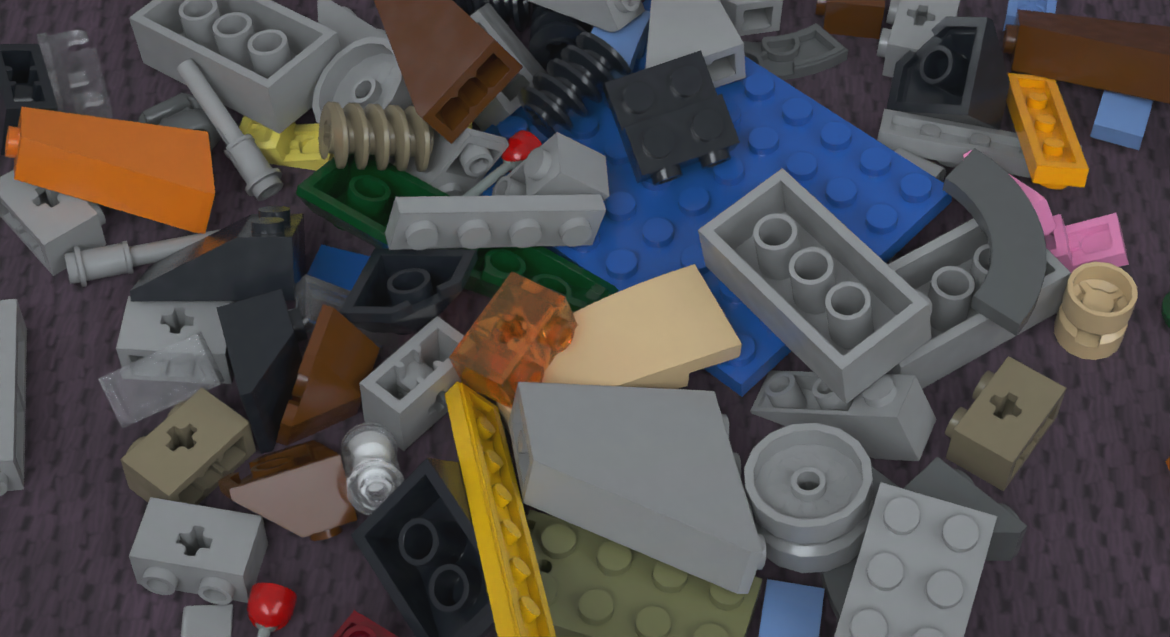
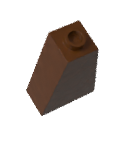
(1092, 52)
(445, 61)

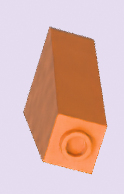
(117, 164)

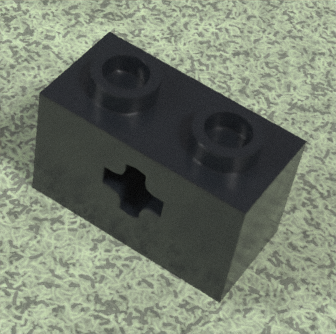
(22, 84)

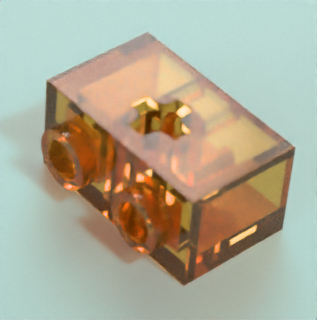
(514, 339)

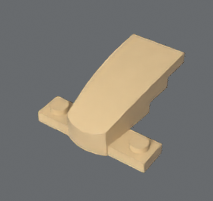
(646, 337)

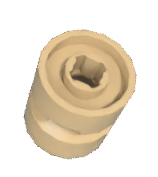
(1095, 310)

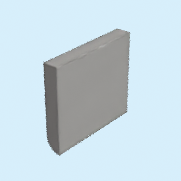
(207, 621)

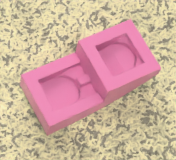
(1088, 242)

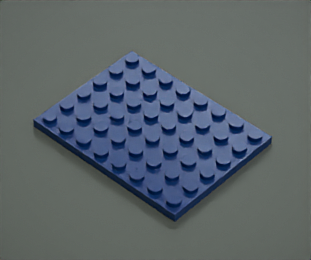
(778, 127)

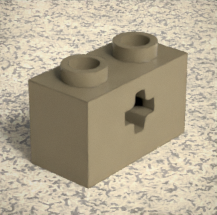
(1003, 422)
(189, 451)

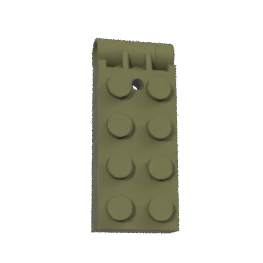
(619, 592)

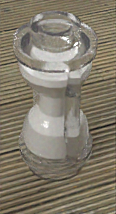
(370, 465)

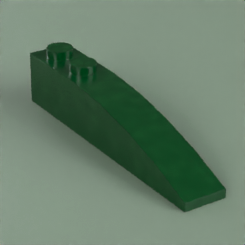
(362, 206)

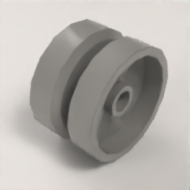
(362, 75)
(810, 496)

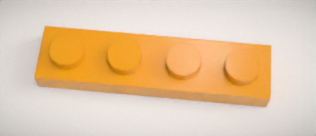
(1045, 132)

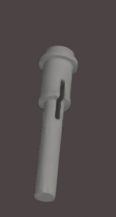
(241, 149)
(121, 258)

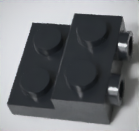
(671, 119)

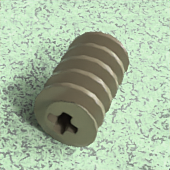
(375, 133)

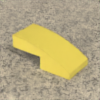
(292, 148)

